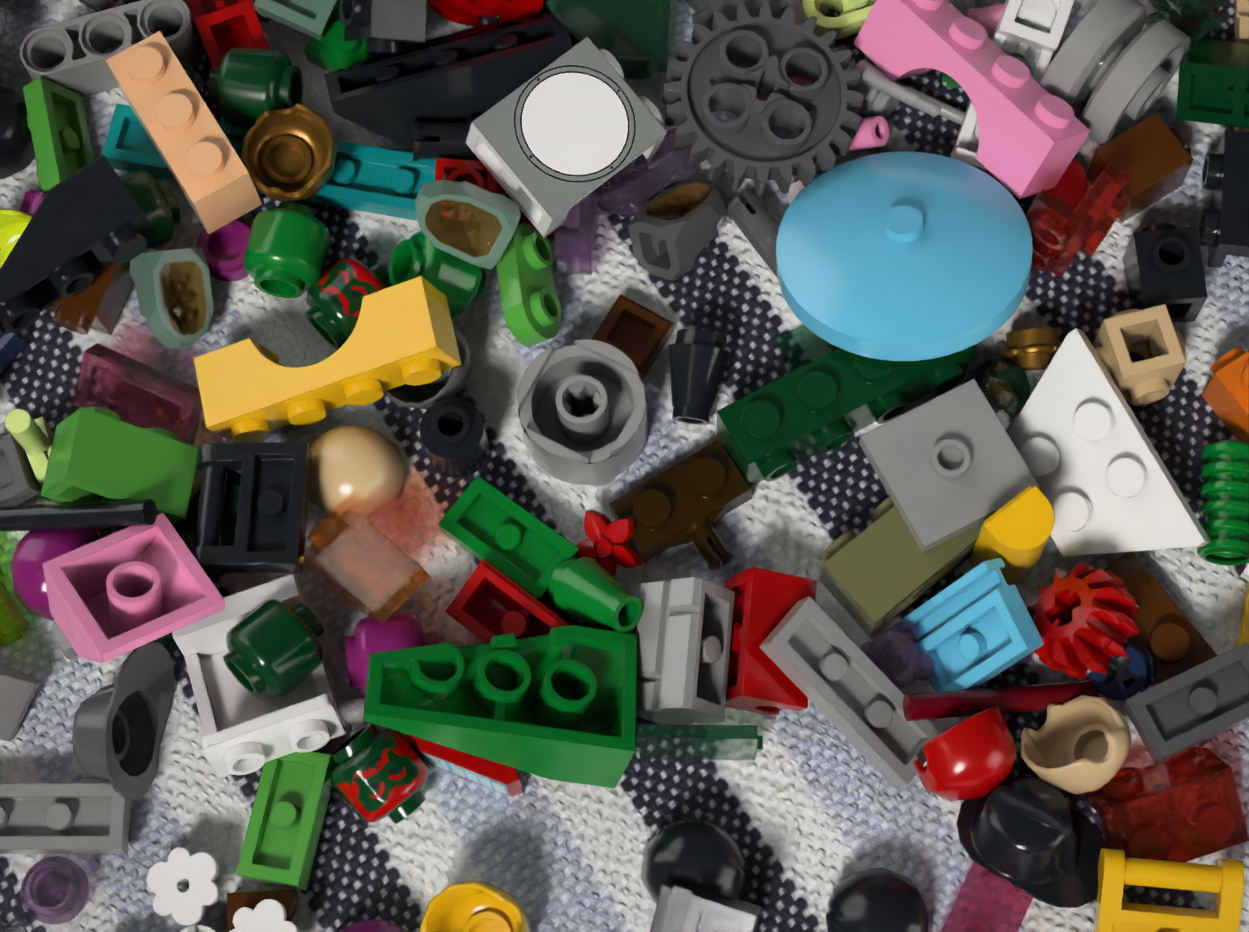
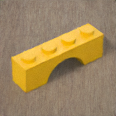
(397, 341)

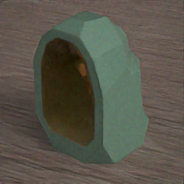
(467, 220)
(174, 294)

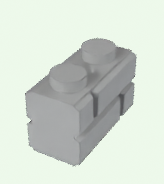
(683, 651)

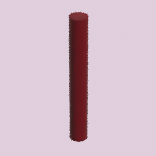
(1007, 699)

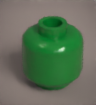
(286, 250)
(452, 276)

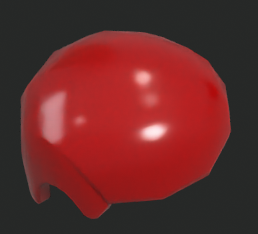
(969, 757)

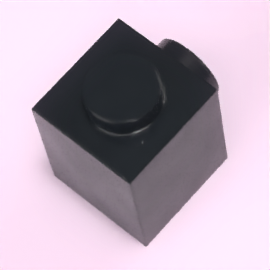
(384, 24)
(1166, 269)

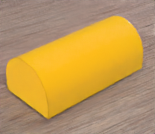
(1016, 535)

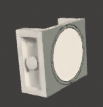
(565, 134)

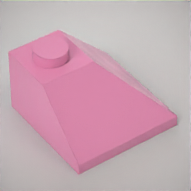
(128, 590)

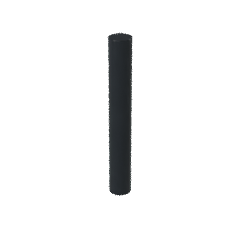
(78, 515)

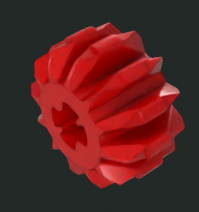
(1083, 620)

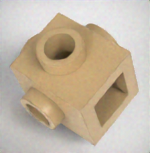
(1150, 343)

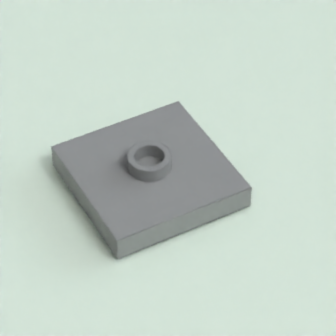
(947, 464)

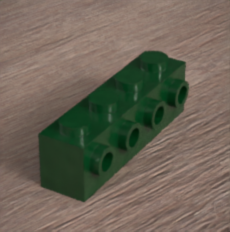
(825, 406)

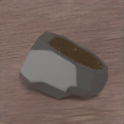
(677, 227)

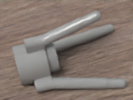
(884, 95)

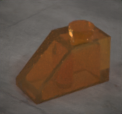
(363, 564)

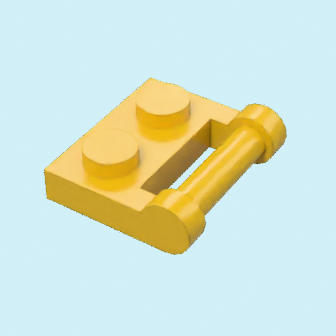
(1116, 870)

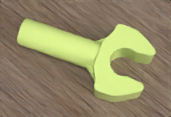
(34, 437)

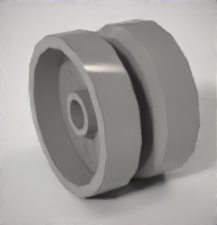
(1115, 66)

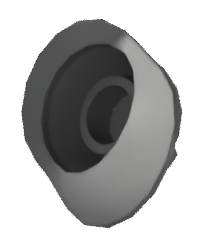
(124, 723)

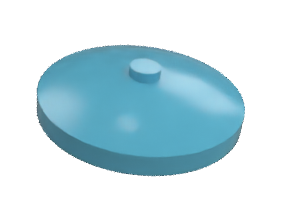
(904, 256)

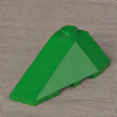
(531, 703)

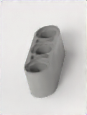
(86, 38)

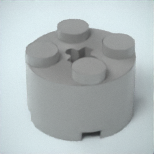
(572, 380)

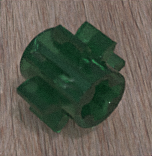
(1194, 23)

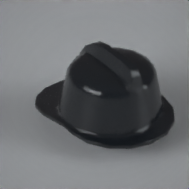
(1033, 841)

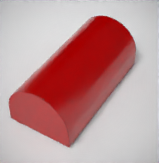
(498, 605)

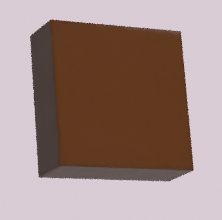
(635, 332)

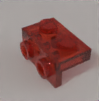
(1063, 233)
(1172, 808)

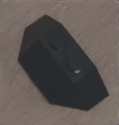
(445, 76)

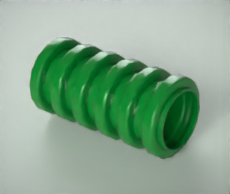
(1226, 502)

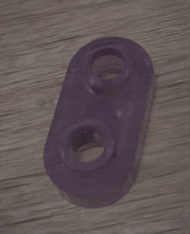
(645, 177)
(575, 240)

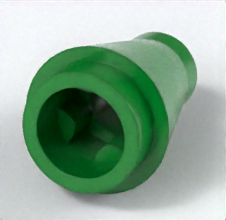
(591, 594)

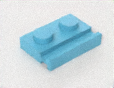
(974, 629)

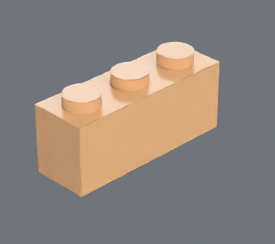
(184, 132)

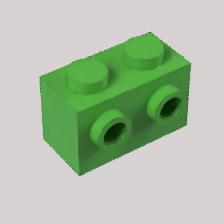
(112, 460)

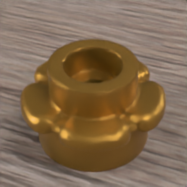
(1032, 347)

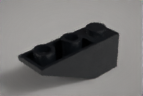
(70, 239)

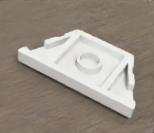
(1098, 462)

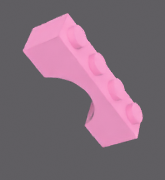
(1023, 129)

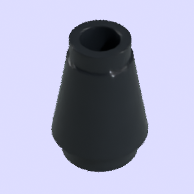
(696, 373)

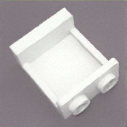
(247, 729)

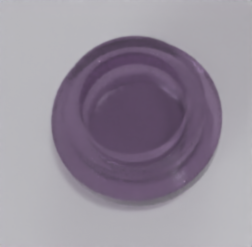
(54, 890)

